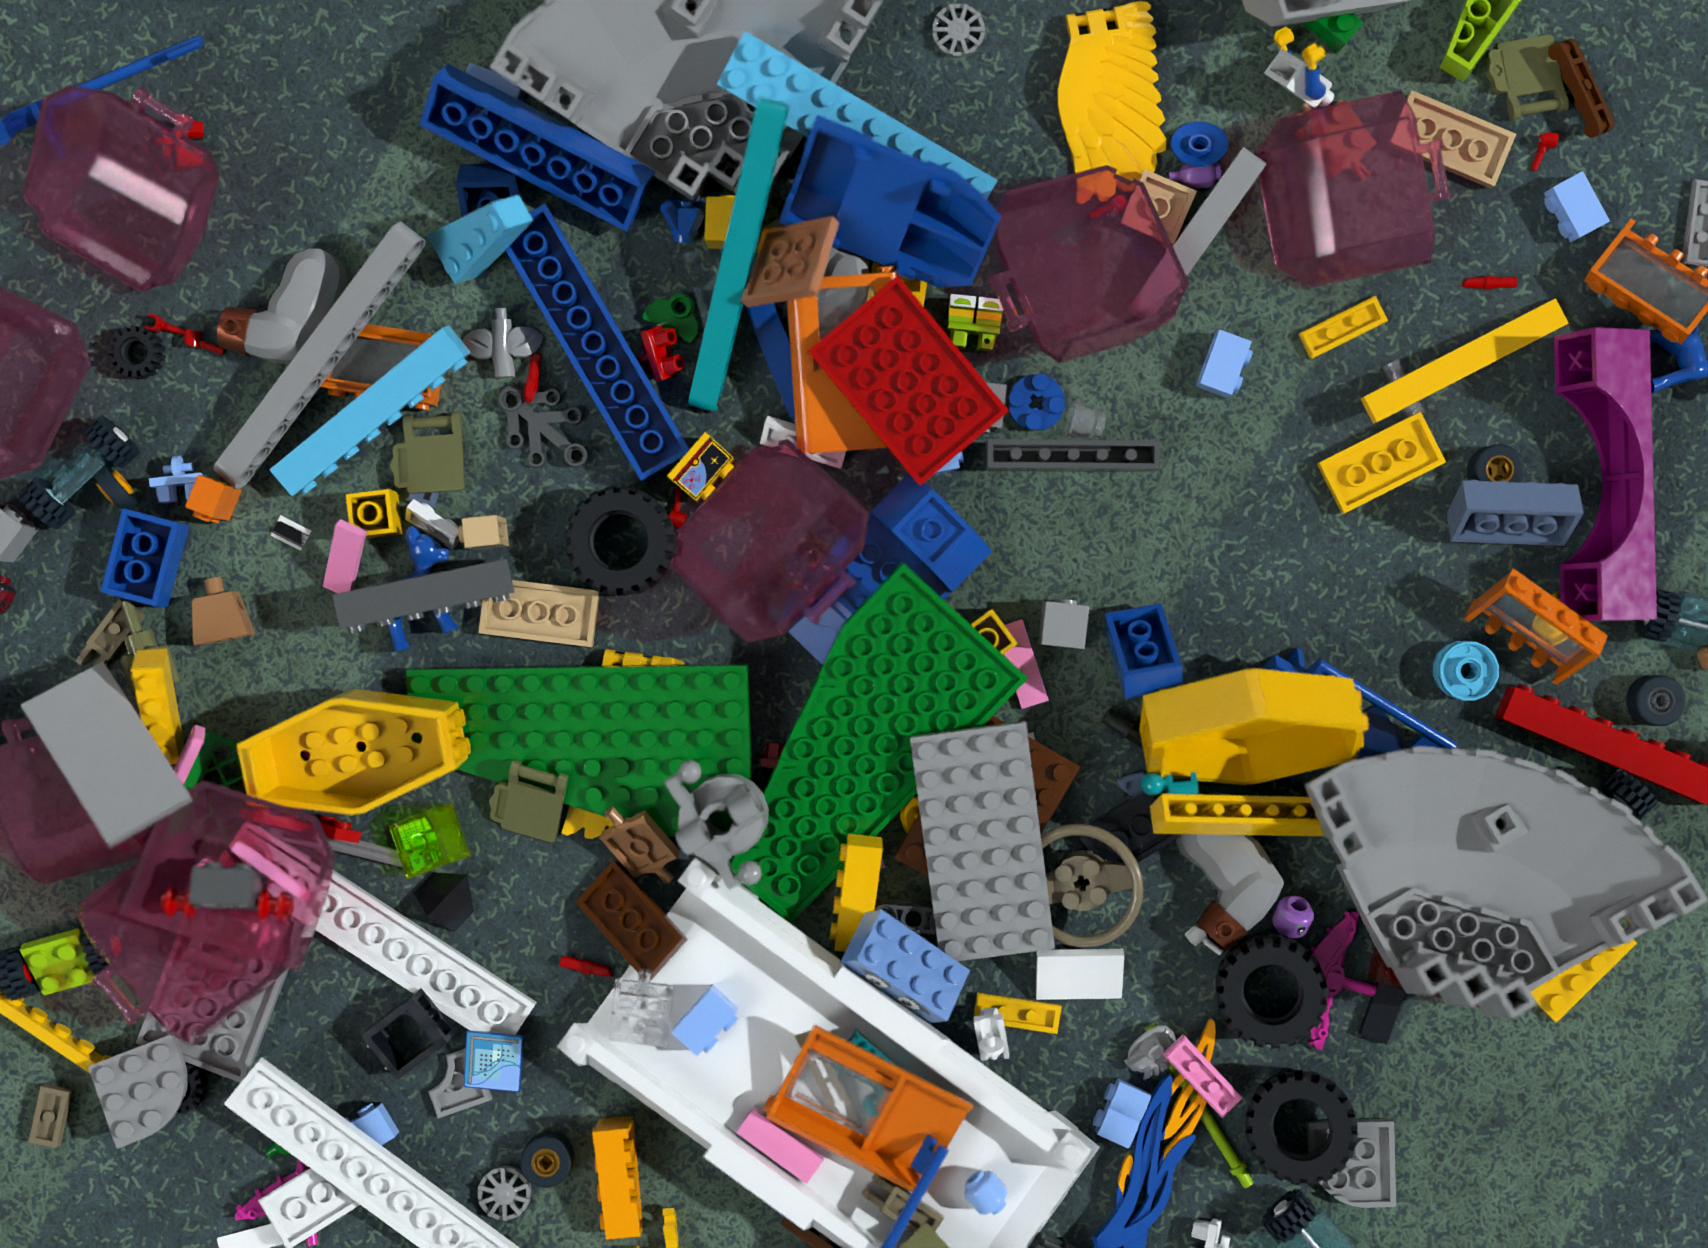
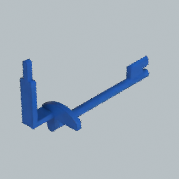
(29, 114)
(1428, 736)
(927, 1164)

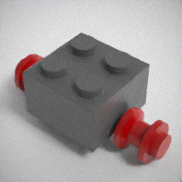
(229, 889)

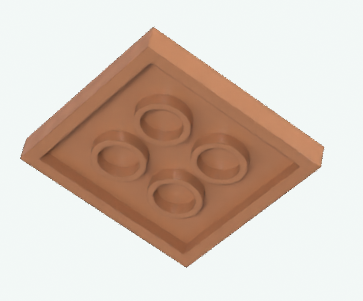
(790, 262)

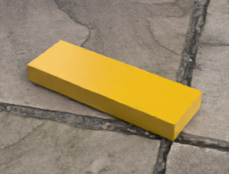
(1343, 327)
(1021, 1012)

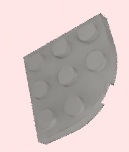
(141, 1089)
(1370, 1174)

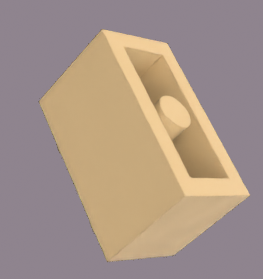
(484, 532)

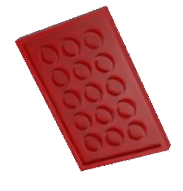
(908, 380)

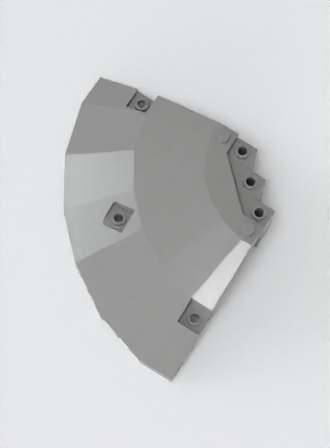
(650, 73)
(1487, 906)

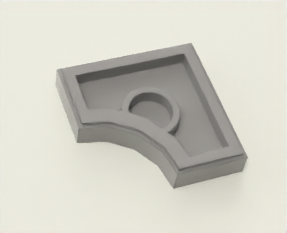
(450, 1094)

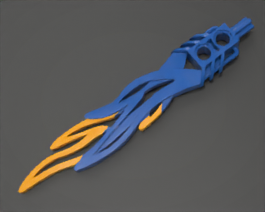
(1145, 1160)

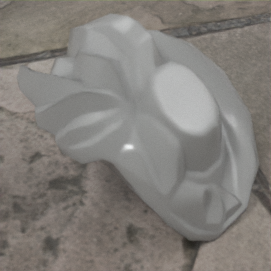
(1147, 1051)

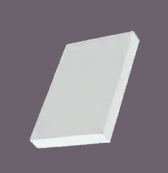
(1079, 974)
(305, 1206)

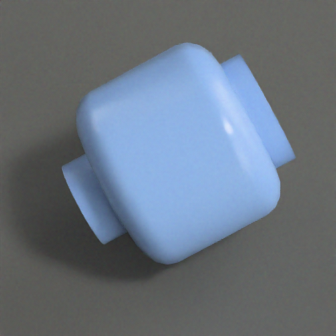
(985, 1192)

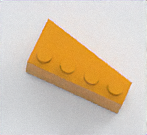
(618, 1177)

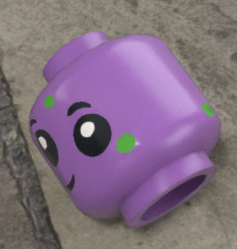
(1293, 916)

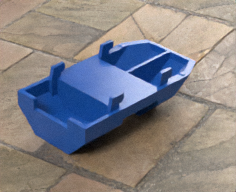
(892, 206)
(904, 527)

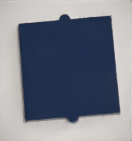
(1380, 736)

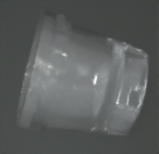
(1083, 421)

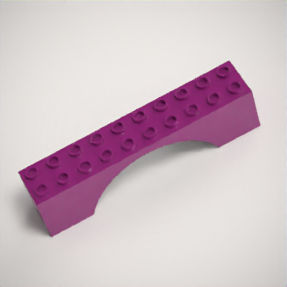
(1609, 384)

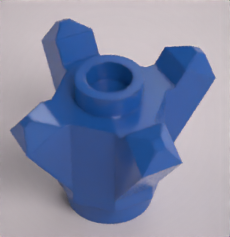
(684, 218)

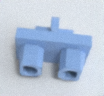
(166, 486)

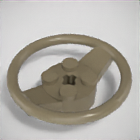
(1104, 879)

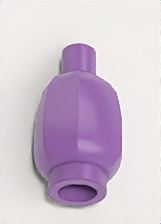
(1197, 176)

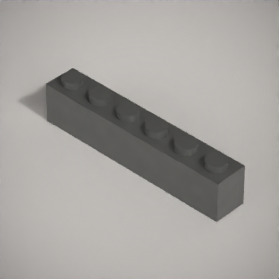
(1072, 455)
(423, 593)

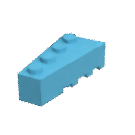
(479, 238)

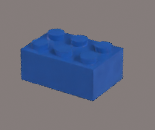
(144, 558)
(1143, 650)

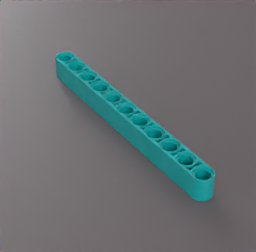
(738, 252)

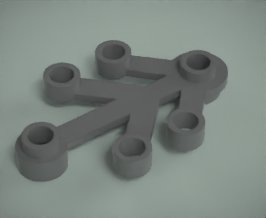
(539, 423)

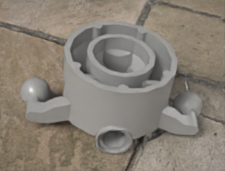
(700, 835)

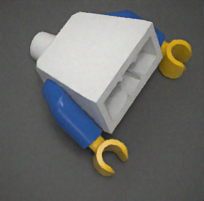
(1297, 76)

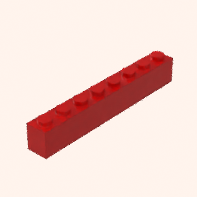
(1603, 743)

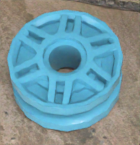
(1482, 675)

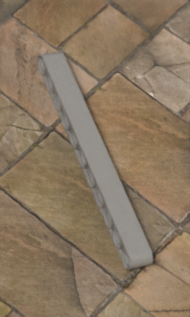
(319, 355)

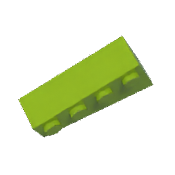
(1475, 33)

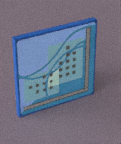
(493, 1061)

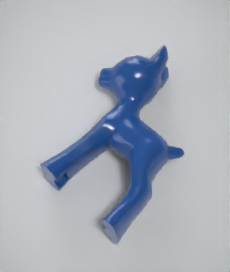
(1689, 357)
(424, 553)

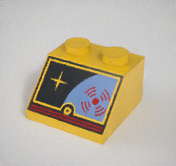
(702, 468)

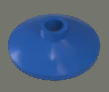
(1203, 136)

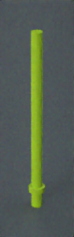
(1237, 1167)

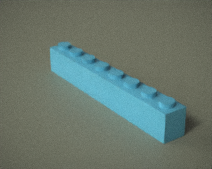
(370, 411)

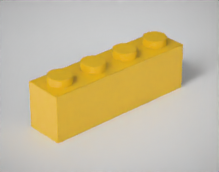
(158, 701)
(857, 884)

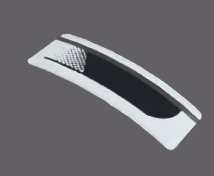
(290, 533)

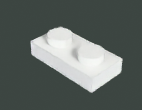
(428, 521)

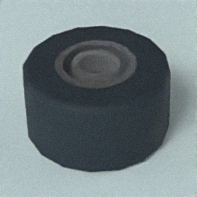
(1643, 700)

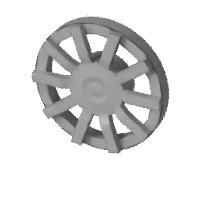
(958, 30)
(504, 1193)

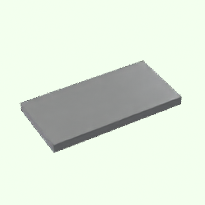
(106, 754)

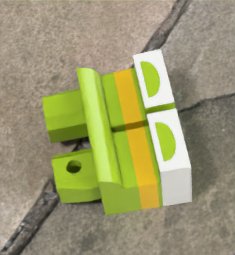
(986, 323)

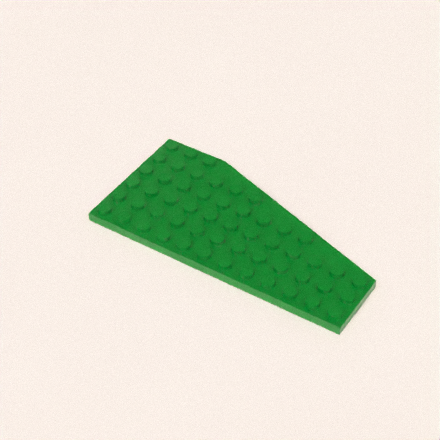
(604, 727)
(848, 766)

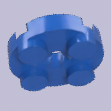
(1020, 399)

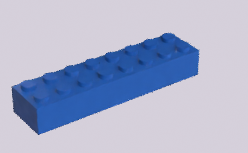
(536, 147)

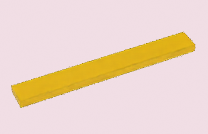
(1464, 361)

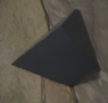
(446, 899)

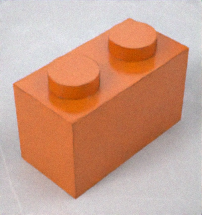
(212, 499)

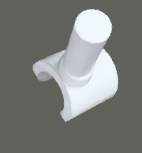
(1197, 935)

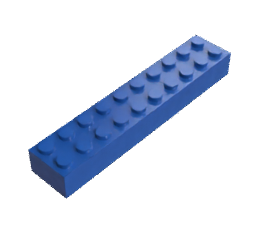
(596, 347)

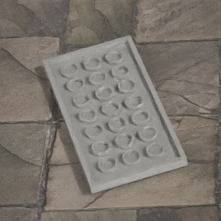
(982, 841)

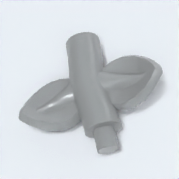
(503, 343)

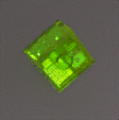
(429, 840)

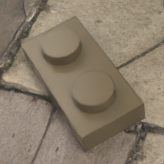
(50, 1115)

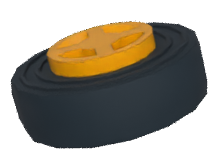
(115, 487)

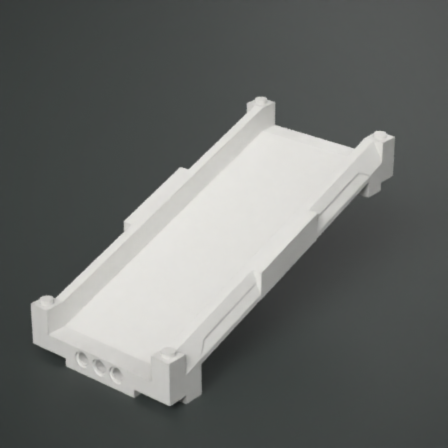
(781, 990)

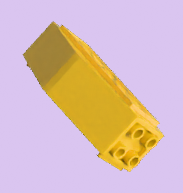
(1252, 726)
(338, 774)

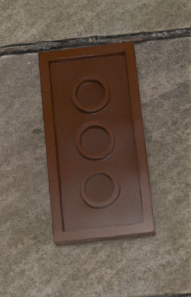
(631, 920)

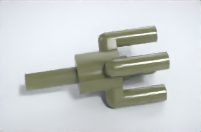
(140, 641)

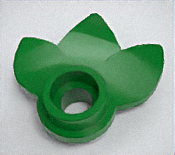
(664, 313)

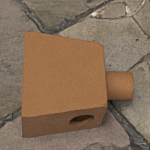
(219, 615)

